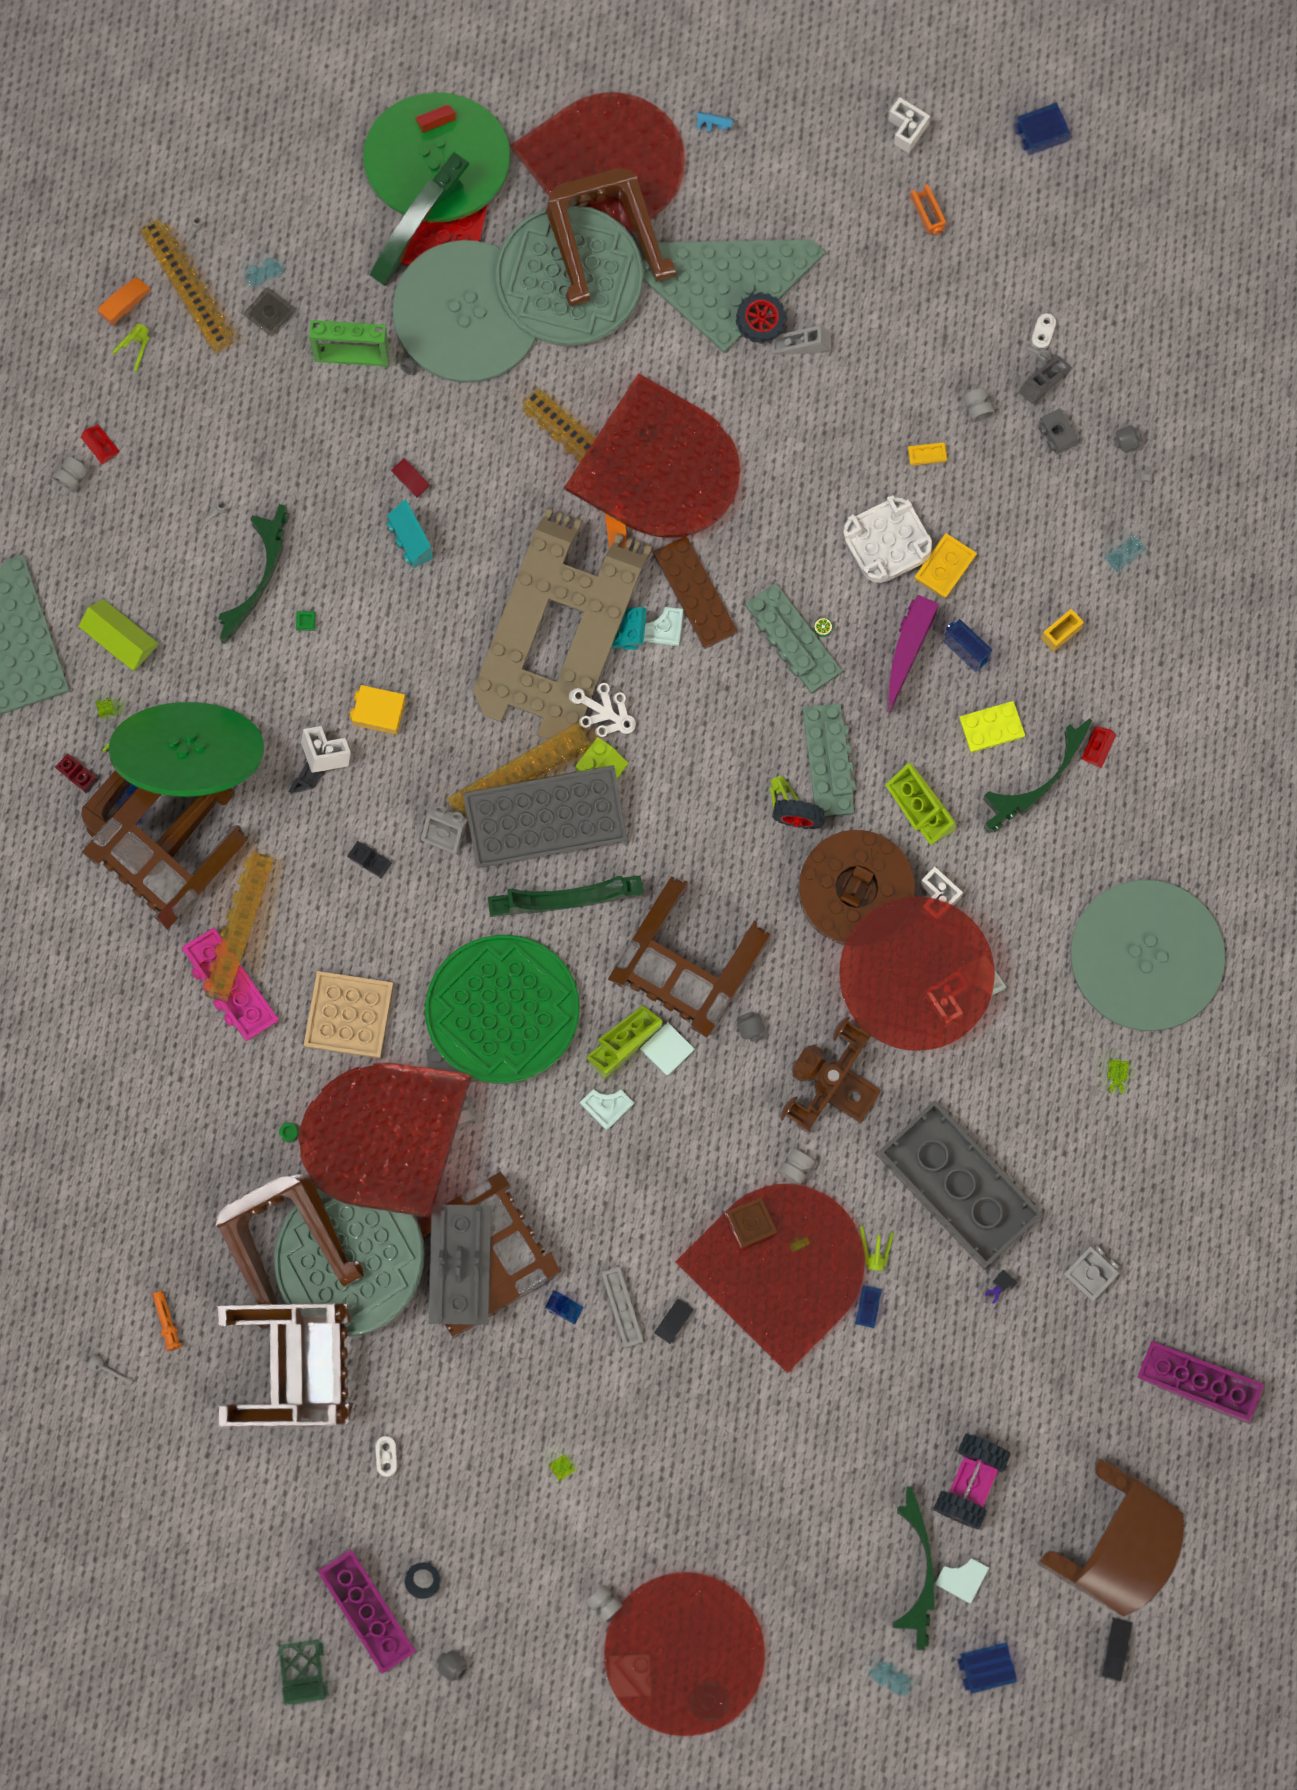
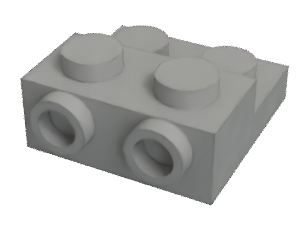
(444, 828)
(1093, 1271)

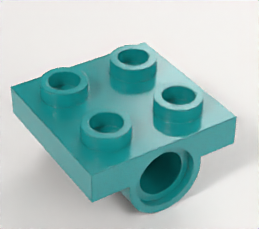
(631, 629)

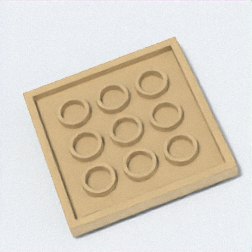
(348, 1014)

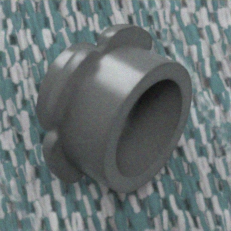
(408, 365)

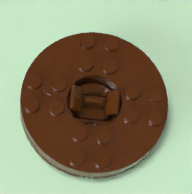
(837, 879)

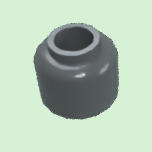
(1127, 438)
(750, 1026)
(452, 1666)

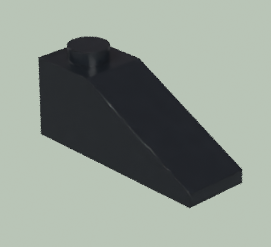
(1116, 1650)

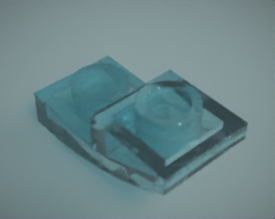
(1125, 553)

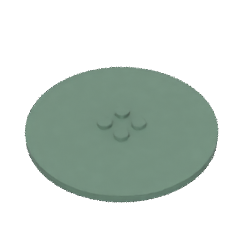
(535, 280)
(453, 315)
(1147, 955)
(380, 1240)

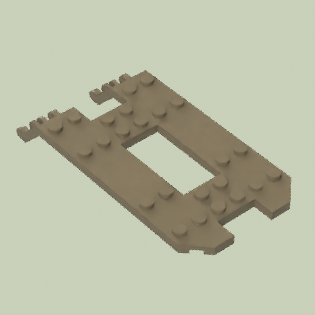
(545, 579)

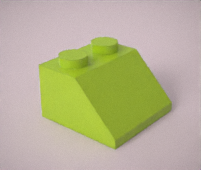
(601, 755)

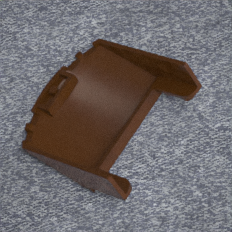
(1133, 1552)

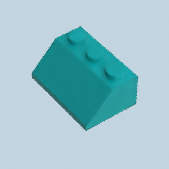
(409, 535)

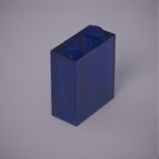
(1042, 129)
(967, 645)
(987, 1668)

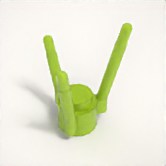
(137, 334)
(781, 786)
(876, 1261)

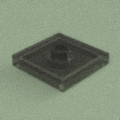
(269, 311)

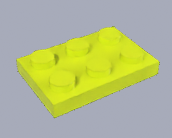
(992, 726)

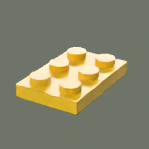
(945, 566)

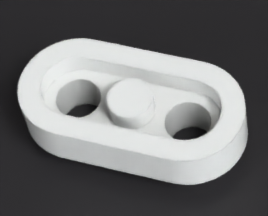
(1043, 330)
(384, 1457)

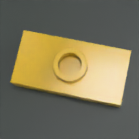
(927, 454)

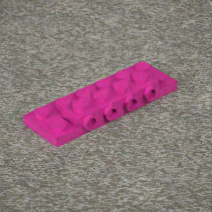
(246, 1006)

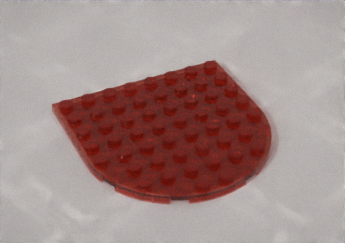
(605, 135)
(659, 465)
(383, 1135)
(776, 1294)

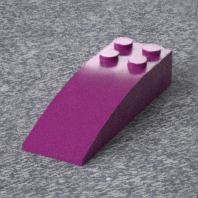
(913, 633)
(1201, 1382)
(366, 1610)

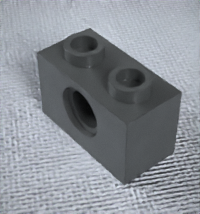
(1057, 421)

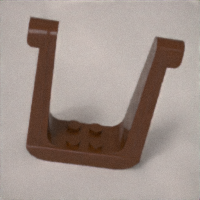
(616, 183)
(104, 799)
(234, 1227)

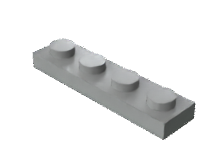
(622, 1307)

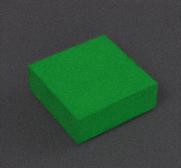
(305, 620)

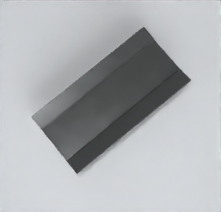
(460, 1264)

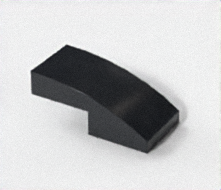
(369, 859)
(673, 1321)

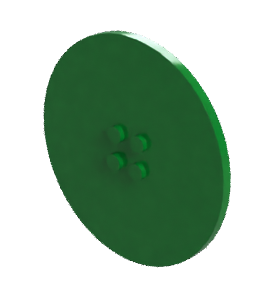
(404, 159)
(186, 749)
(502, 1009)

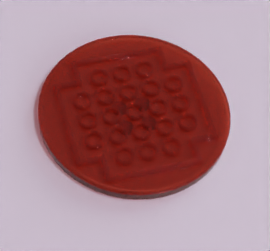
(916, 973)
(684, 1654)

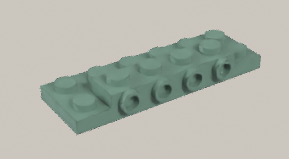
(793, 638)
(829, 759)

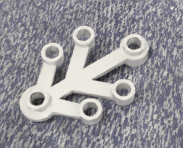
(606, 711)

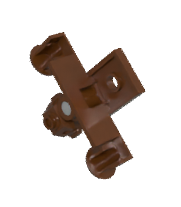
(832, 1080)

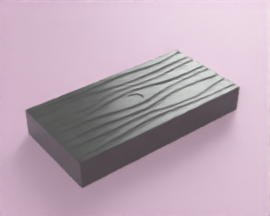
(959, 1184)

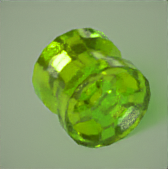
(105, 707)

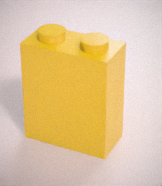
(378, 709)

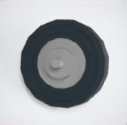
(422, 1580)

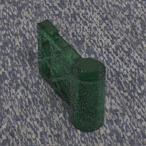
(304, 1689)

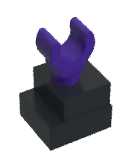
(1001, 1282)

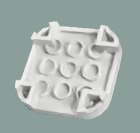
(887, 540)

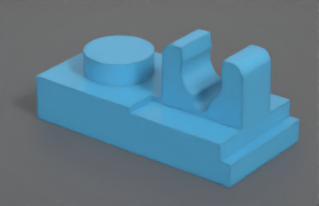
(722, 121)

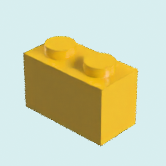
(1062, 630)

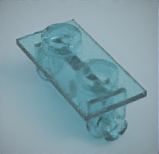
(256, 275)
(899, 1681)

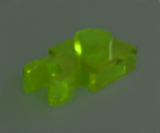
(1117, 1072)

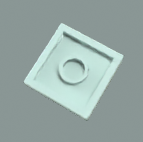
(667, 1049)

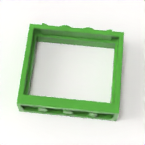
(349, 333)

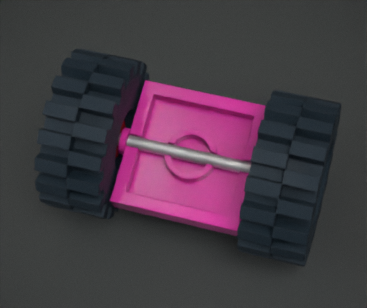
(972, 1481)

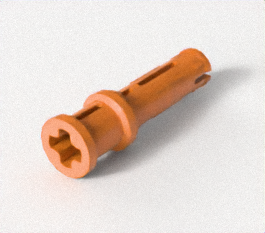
(168, 1330)

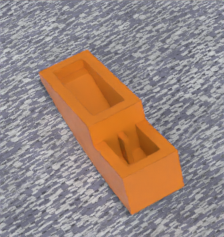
(123, 300)

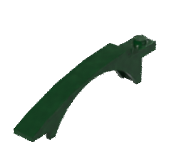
(431, 195)
(270, 532)
(1007, 805)
(543, 901)
(916, 1617)

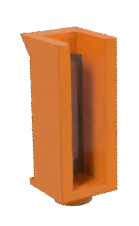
(928, 211)

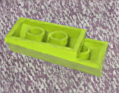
(117, 634)
(920, 804)
(624, 1041)

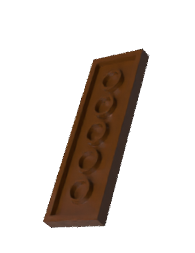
(695, 592)

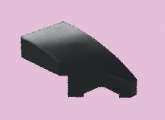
(306, 780)

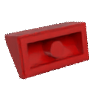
(435, 118)
(99, 443)
(1098, 746)

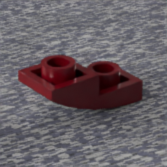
(410, 478)
(76, 773)

